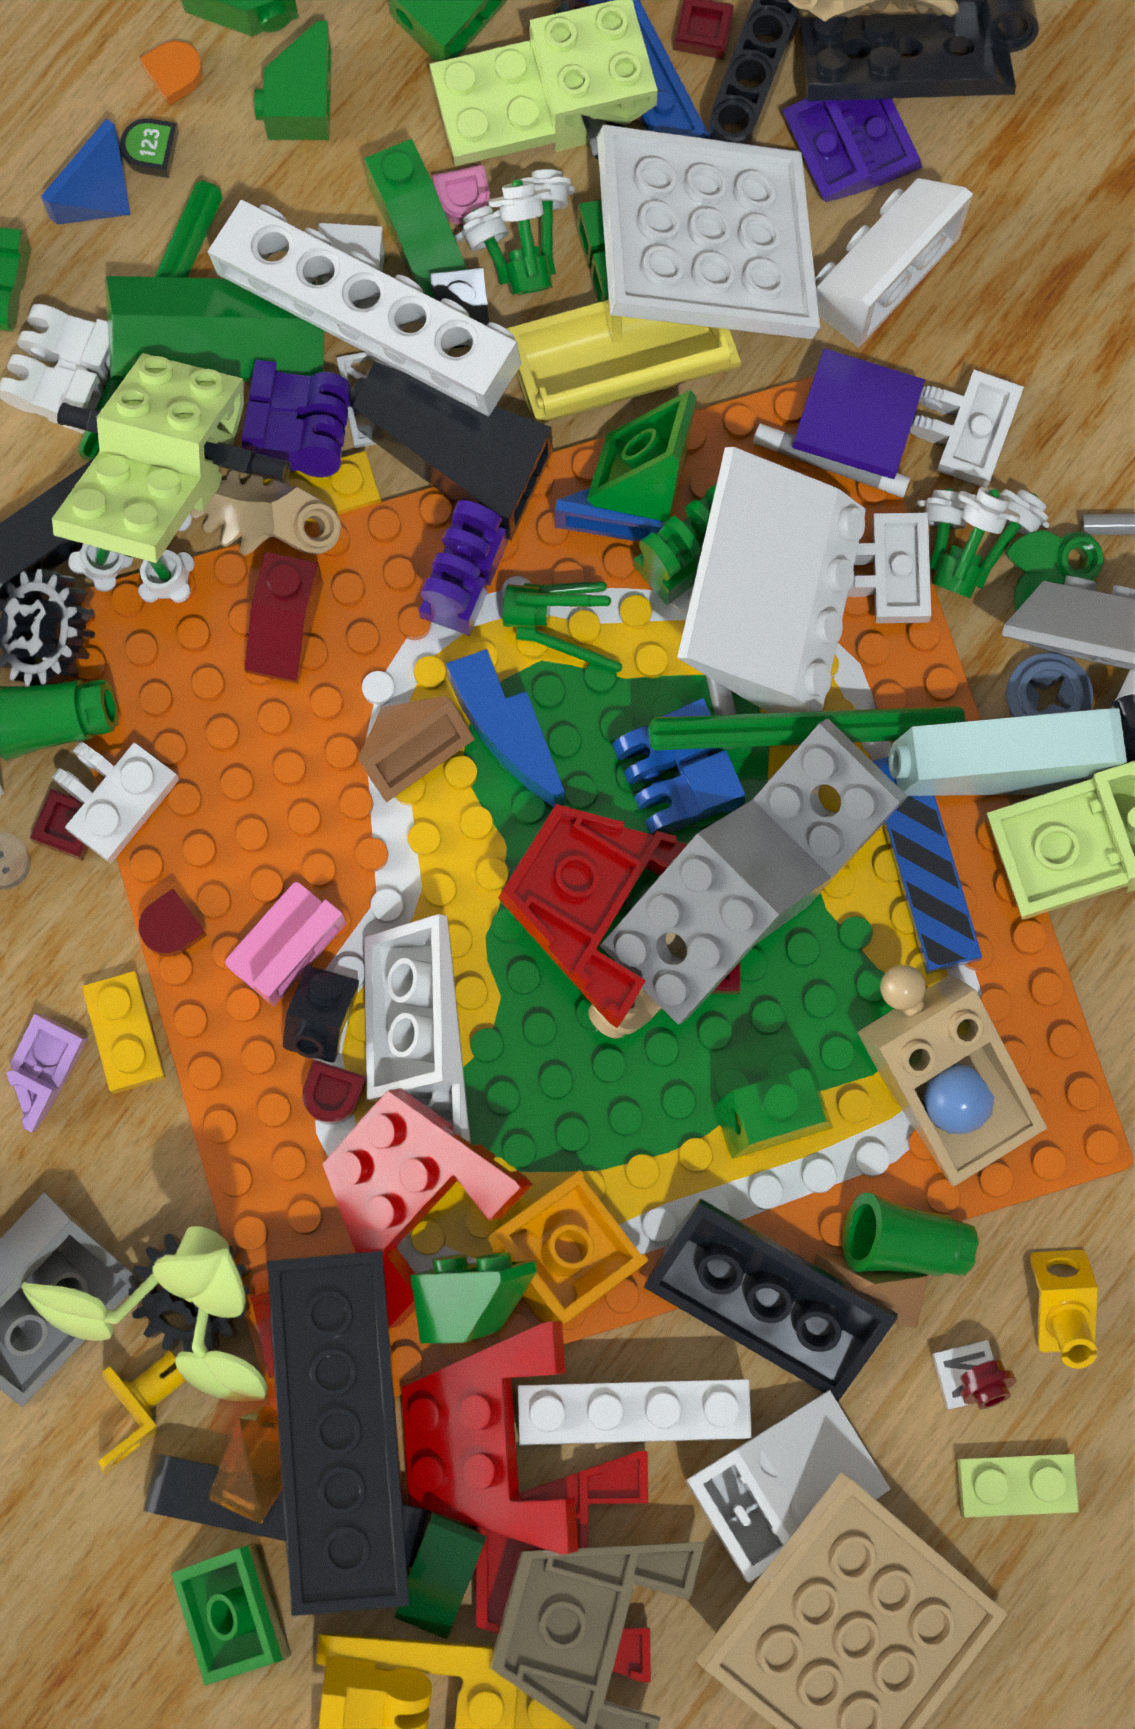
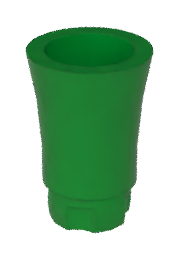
(54, 715)
(906, 1239)

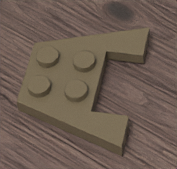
(569, 1622)

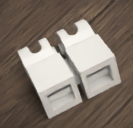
(81, 366)

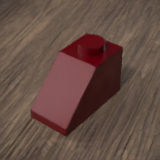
(282, 616)

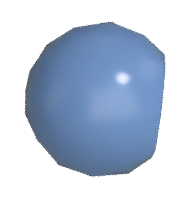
(958, 1100)

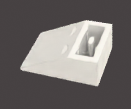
(777, 1478)

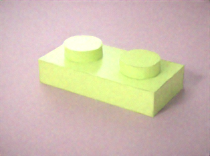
(1017, 1485)

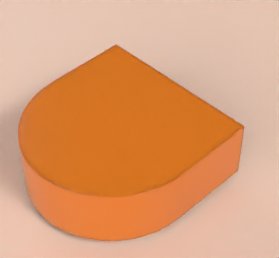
(173, 69)

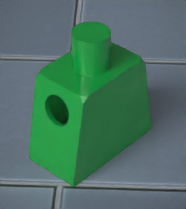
(444, 26)
(772, 1112)

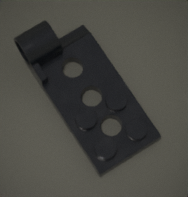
(980, 29)

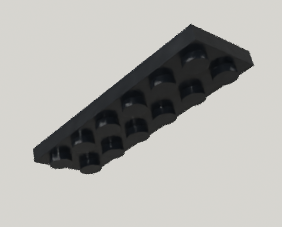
(338, 1434)

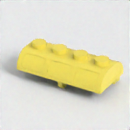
(599, 359)

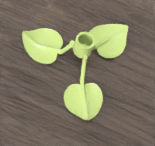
(198, 1273)

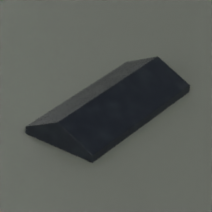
(769, 1299)

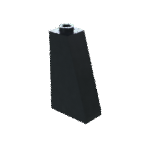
(452, 445)

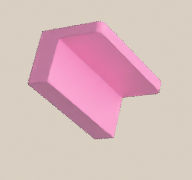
(285, 942)

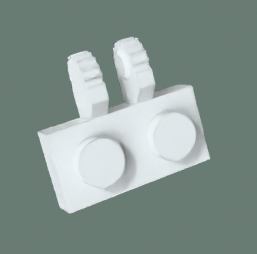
(979, 428)
(900, 568)
(120, 801)

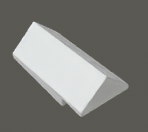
(415, 1019)

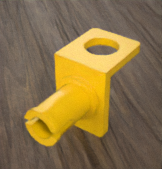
(1066, 1307)
(138, 1399)

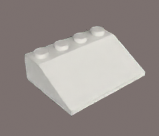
(772, 584)

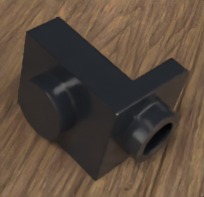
(319, 1013)

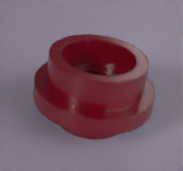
(987, 1384)

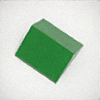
(645, 461)
(231, 1614)

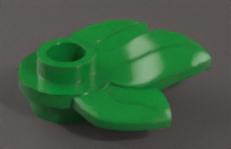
(1045, 558)

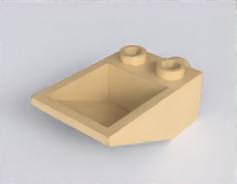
(927, 1036)

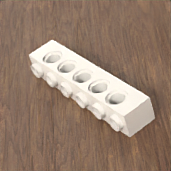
(472, 379)

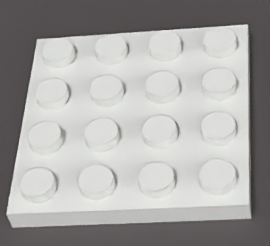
(706, 233)

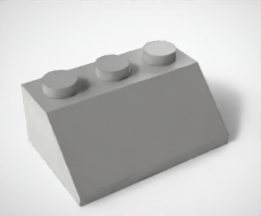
(1078, 622)
(51, 1250)

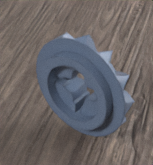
(1042, 672)

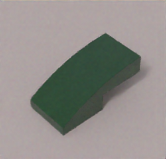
(441, 1576)

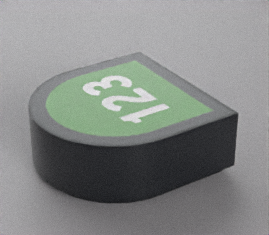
(150, 146)

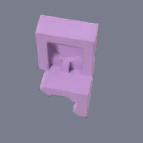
(43, 1066)

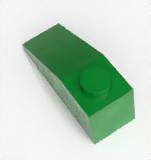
(412, 212)

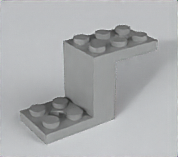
(753, 871)

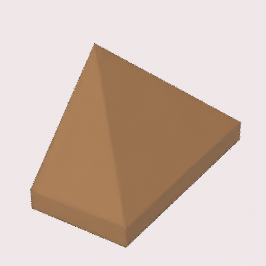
(411, 742)
(896, 1290)

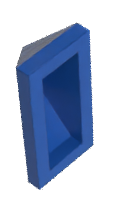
(91, 183)
(578, 514)

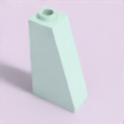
(1007, 754)

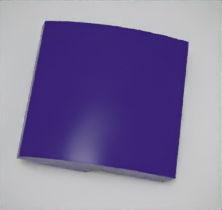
(852, 144)
(858, 413)

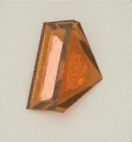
(251, 1466)

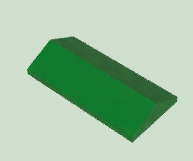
(205, 326)

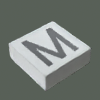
(953, 1364)

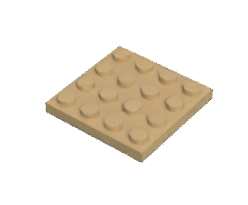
(852, 1624)

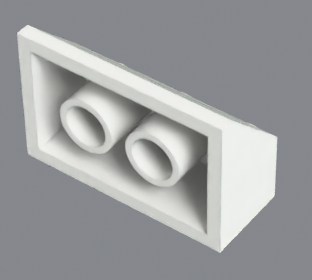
(891, 257)

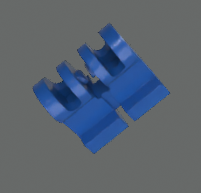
(705, 780)

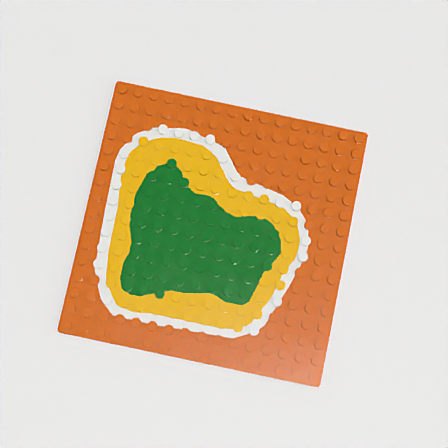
(281, 799)

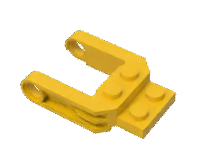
(485, 1697)

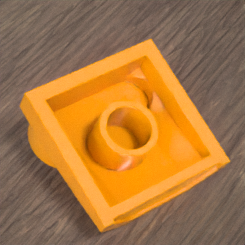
(575, 1250)

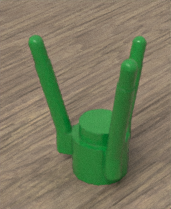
(531, 606)

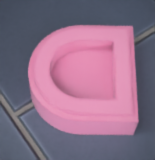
(462, 192)

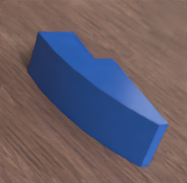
(505, 725)

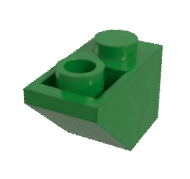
(468, 1300)

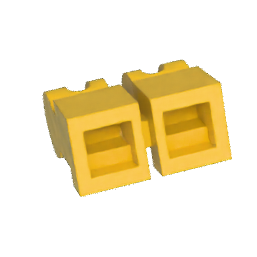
(370, 1698)

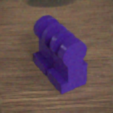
(297, 418)
(464, 569)

